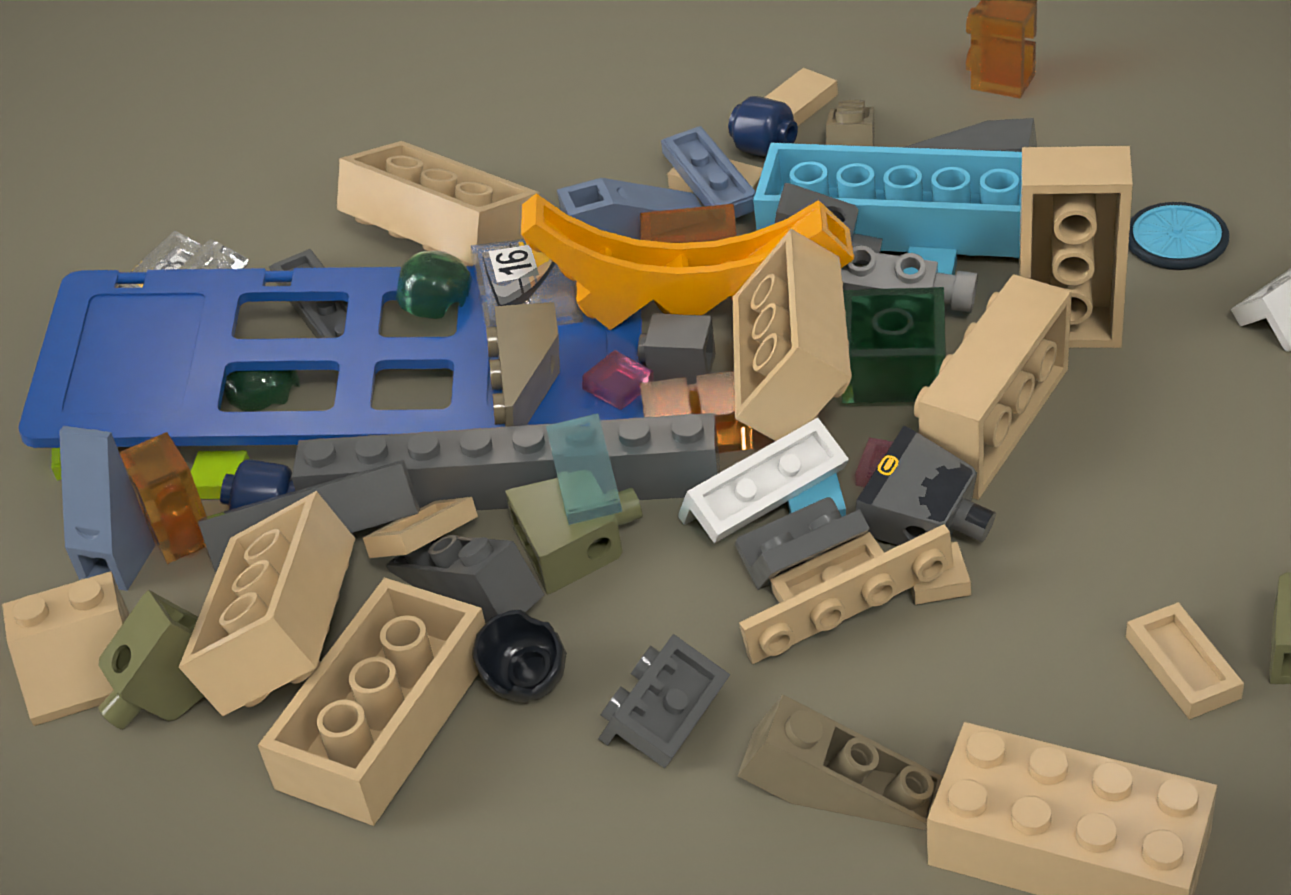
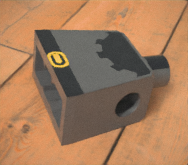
(920, 490)

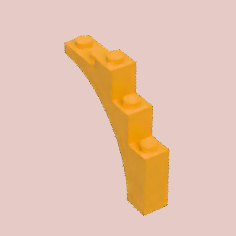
(689, 278)

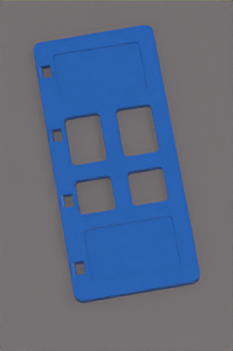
(163, 354)

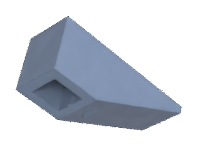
(618, 204)
(101, 508)

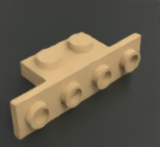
(840, 586)

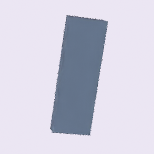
(708, 170)

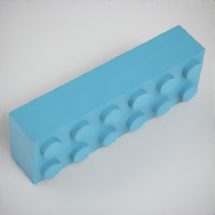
(907, 193)

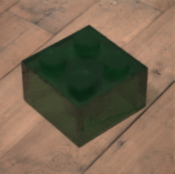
(893, 342)

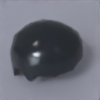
(519, 656)

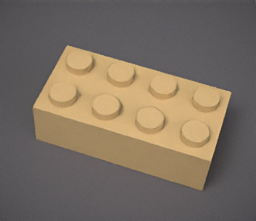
(430, 199)
(1078, 233)
(790, 338)
(998, 376)
(269, 605)
(374, 701)
(1066, 819)

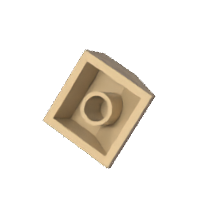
(58, 645)

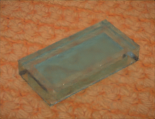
(583, 469)

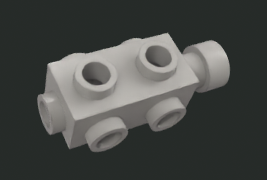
(887, 272)

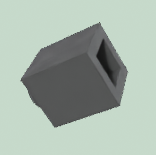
(678, 346)

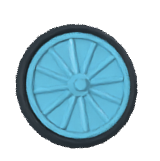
(1177, 235)

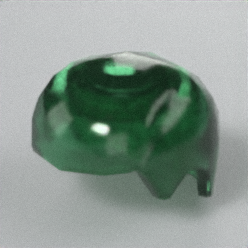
(432, 283)
(259, 389)

